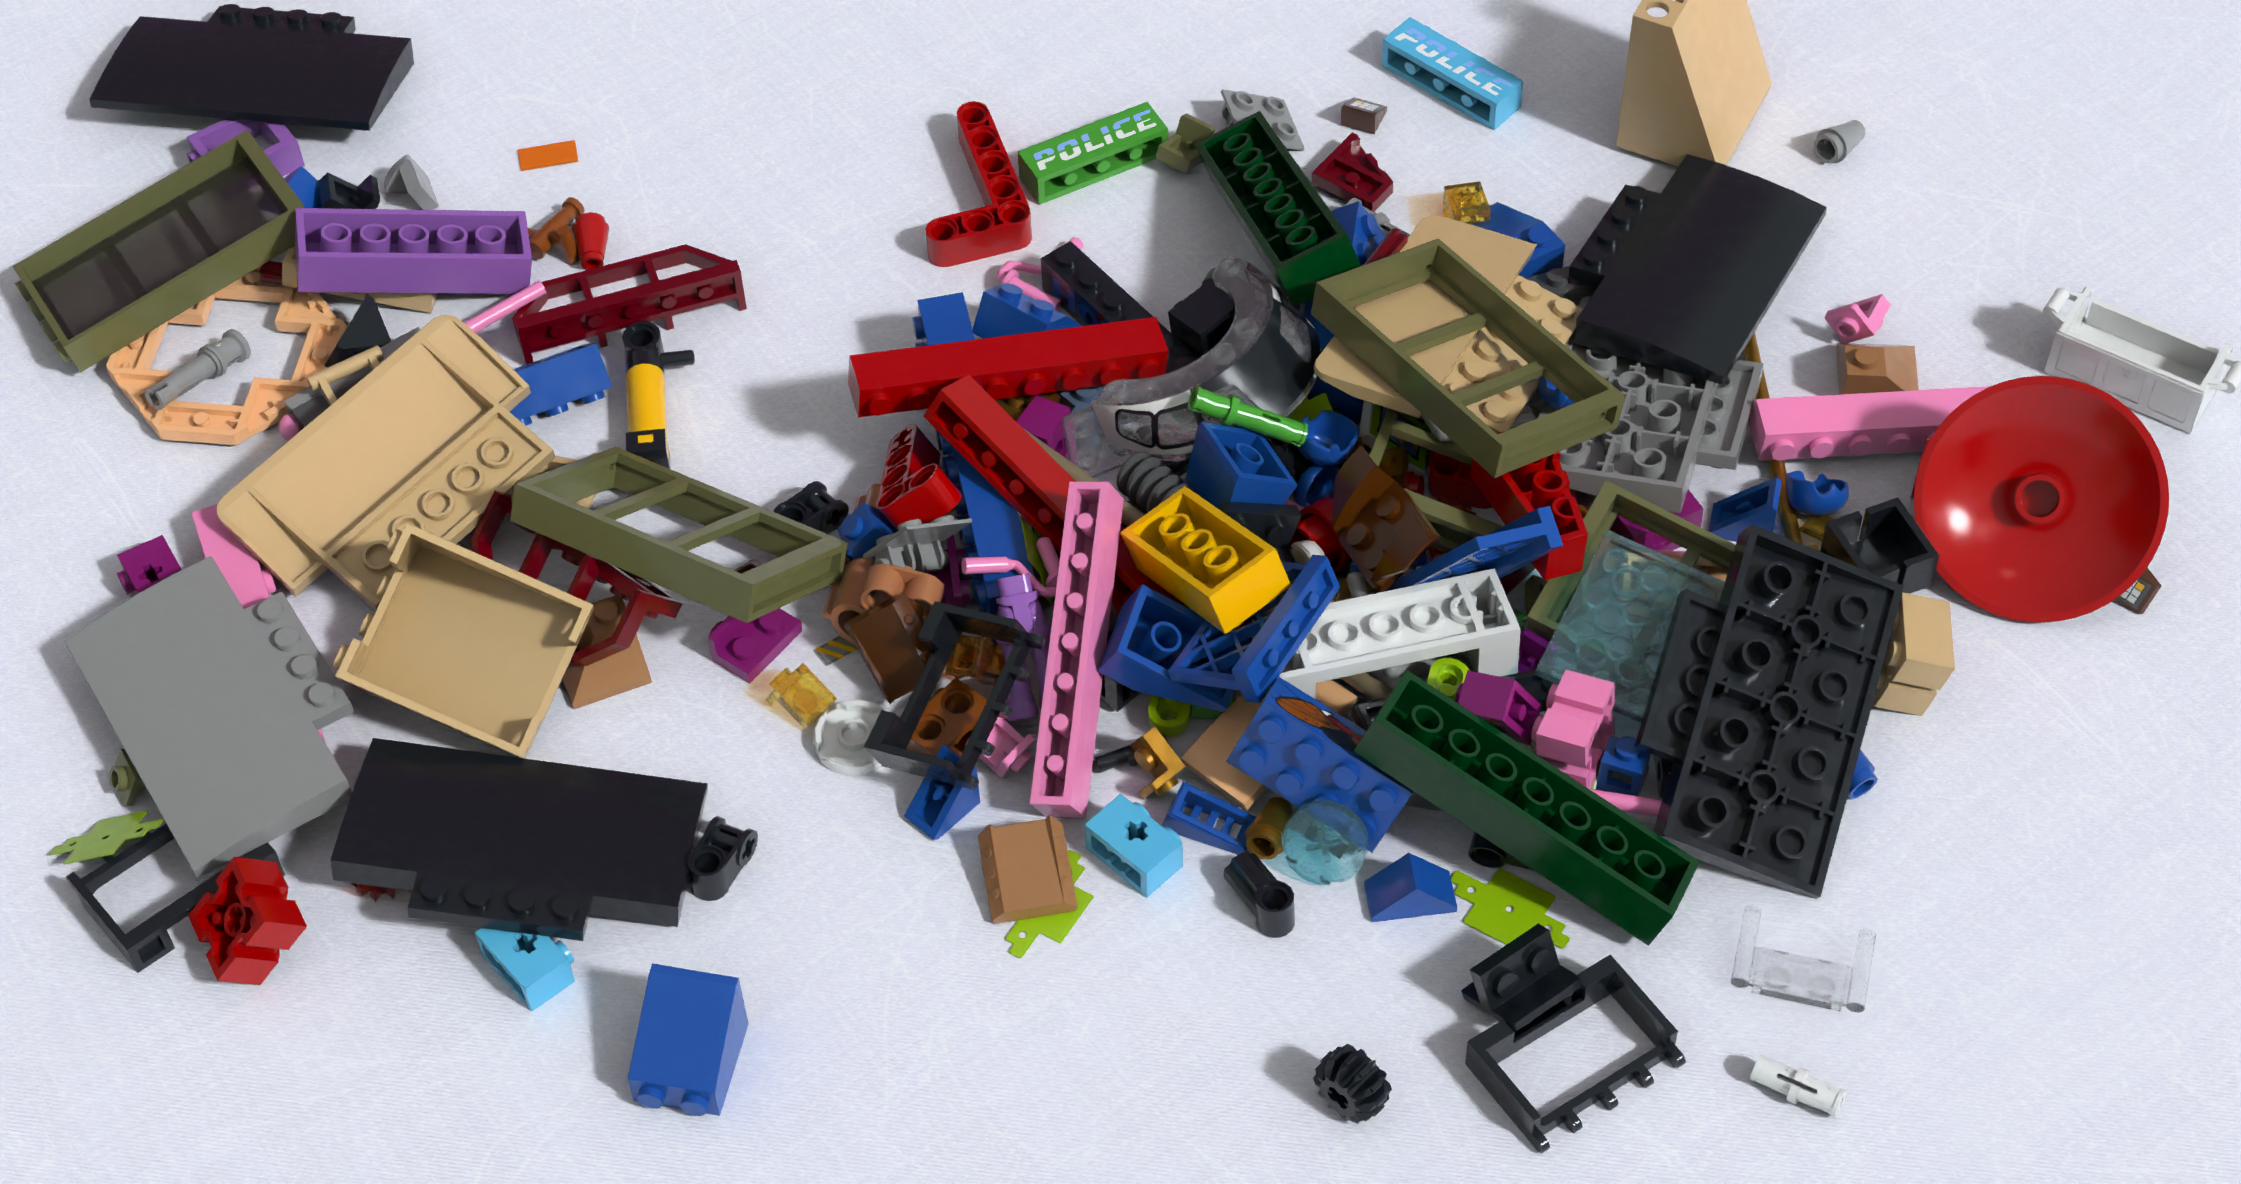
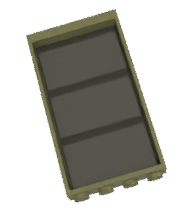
(160, 252)

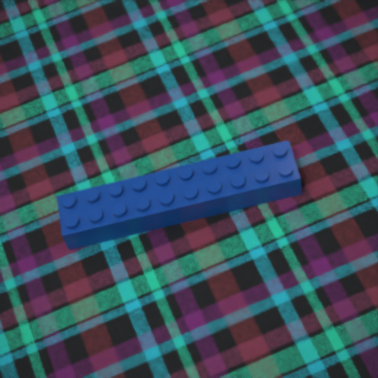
(995, 522)

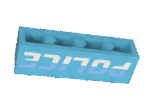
(1452, 73)

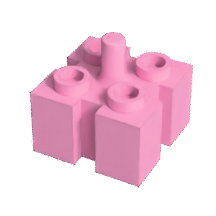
(1576, 725)

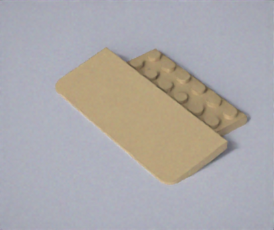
(1426, 307)
(403, 446)

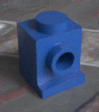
(1626, 759)

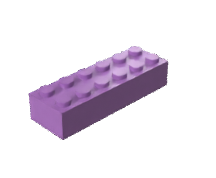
(411, 251)

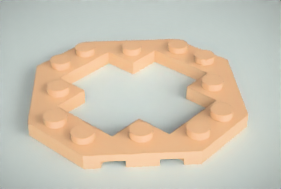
(265, 400)

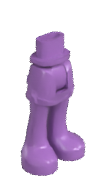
(1021, 603)

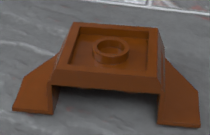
(1378, 521)

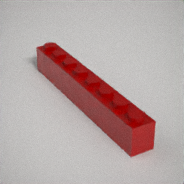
(1008, 365)
(1019, 470)

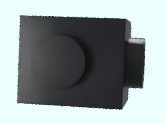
(340, 194)

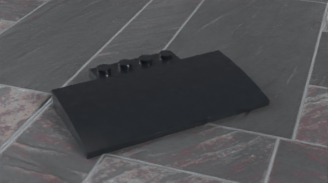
(256, 68)
(1691, 267)
(1768, 708)
(518, 839)

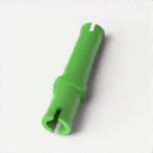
(1232, 411)

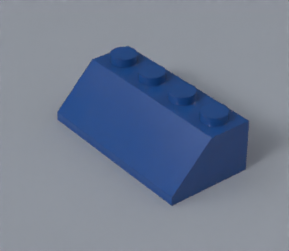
(561, 380)

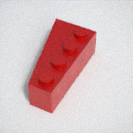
(1536, 487)

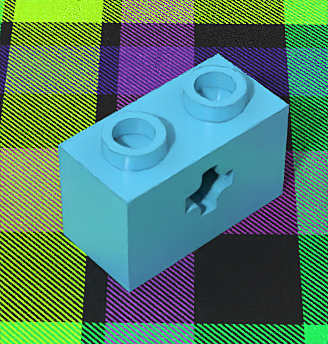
(1134, 844)
(528, 963)

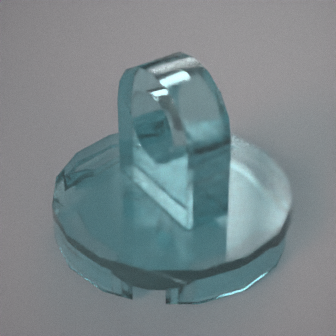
(1325, 842)

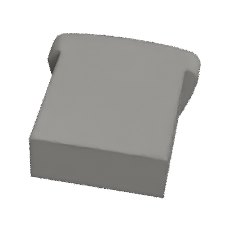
(409, 177)

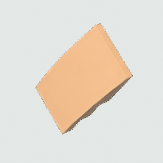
(1211, 750)

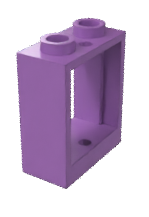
(283, 150)

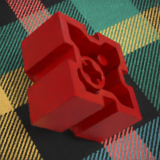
(247, 921)

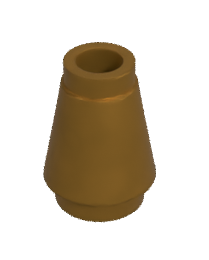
(1265, 832)

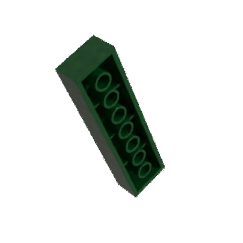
(1277, 207)
(1528, 808)

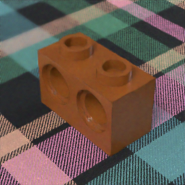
(943, 724)

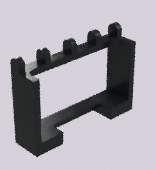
(940, 635)
(149, 939)
(1501, 1041)

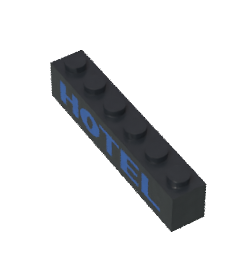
(1097, 299)

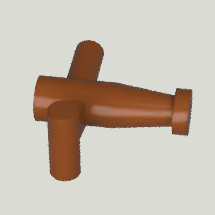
(557, 233)

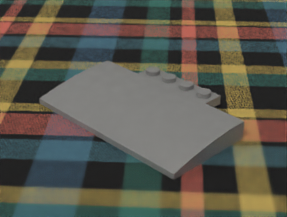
(1662, 428)
(217, 711)

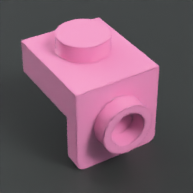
(1858, 319)
(1010, 751)

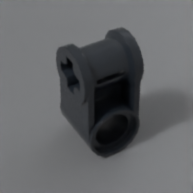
(815, 509)
(719, 858)

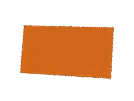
(548, 155)

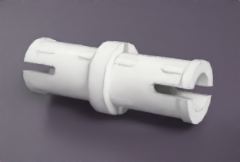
(1826, 1098)

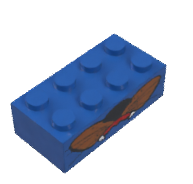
(1309, 756)

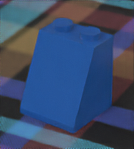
(1236, 467)
(687, 1040)

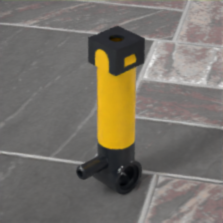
(646, 390)

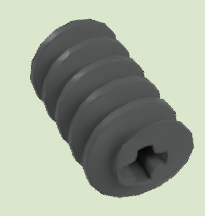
(1148, 481)

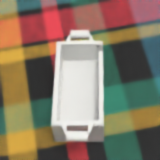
(2137, 360)

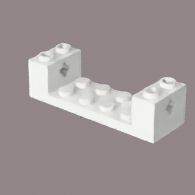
(1410, 627)

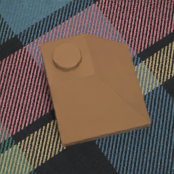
(1876, 368)
(612, 674)

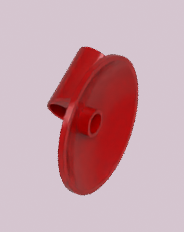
(2041, 498)

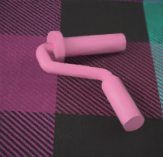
(1008, 274)
(1049, 557)

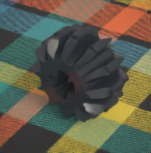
(1352, 1083)

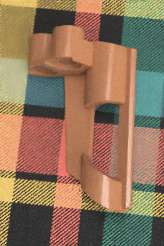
(869, 585)

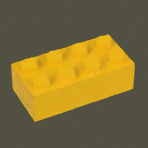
(1206, 559)

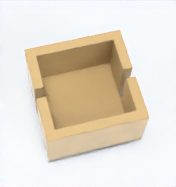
(1917, 655)

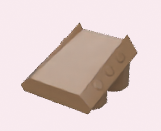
(1027, 870)

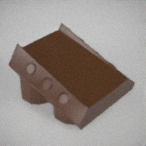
(890, 644)

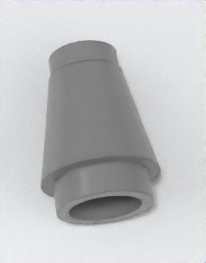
(1838, 141)

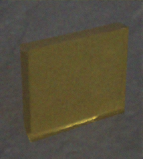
(1815, 526)

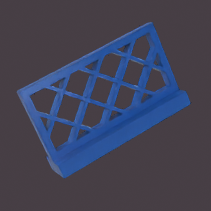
(1504, 550)
(1275, 639)

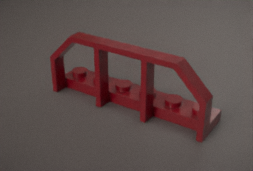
(712, 284)
(643, 595)

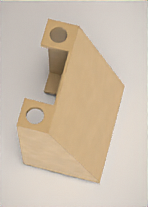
(1691, 80)
(465, 641)

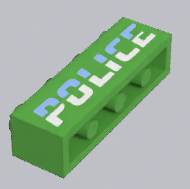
(1091, 153)

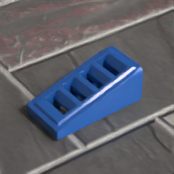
(1193, 829)

